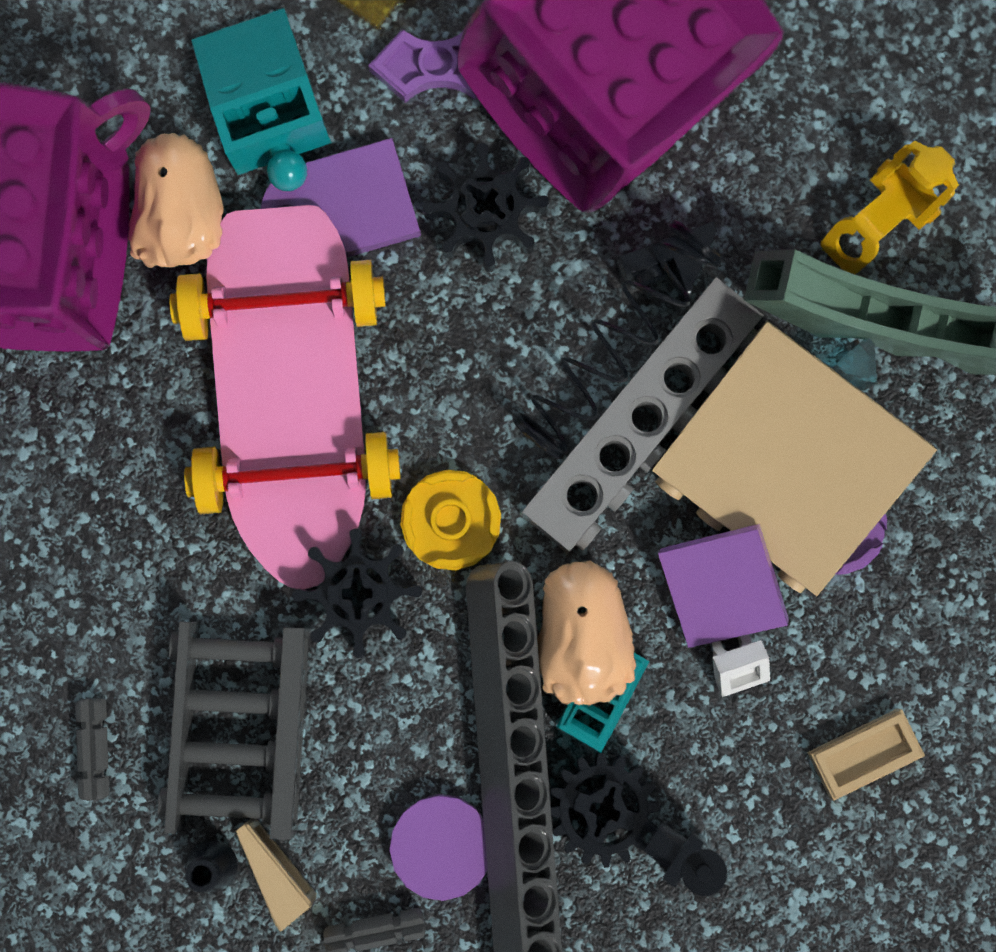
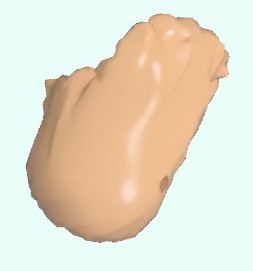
(178, 214)
(587, 653)

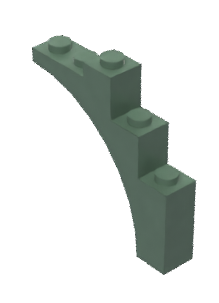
(850, 306)

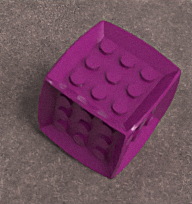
(608, 83)
(63, 216)

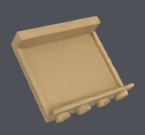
(795, 453)

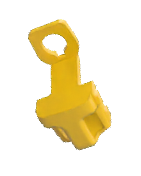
(904, 195)

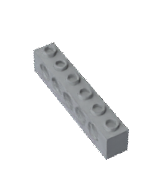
(715, 311)

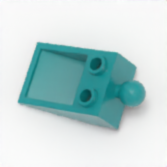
(261, 98)

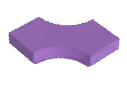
(417, 65)

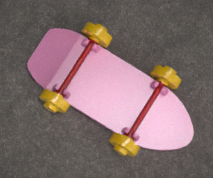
(286, 387)

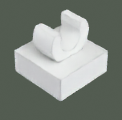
(740, 667)

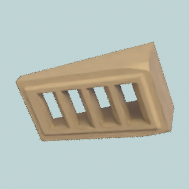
(280, 882)

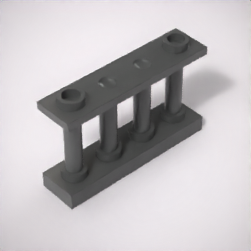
(279, 756)

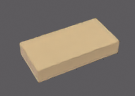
(866, 754)

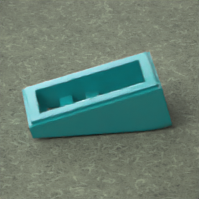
(609, 720)

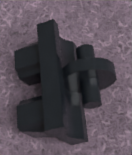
(701, 869)

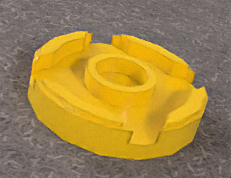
(450, 520)

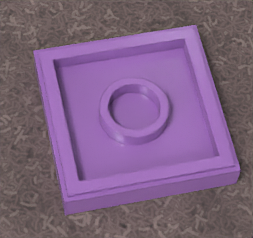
(723, 586)

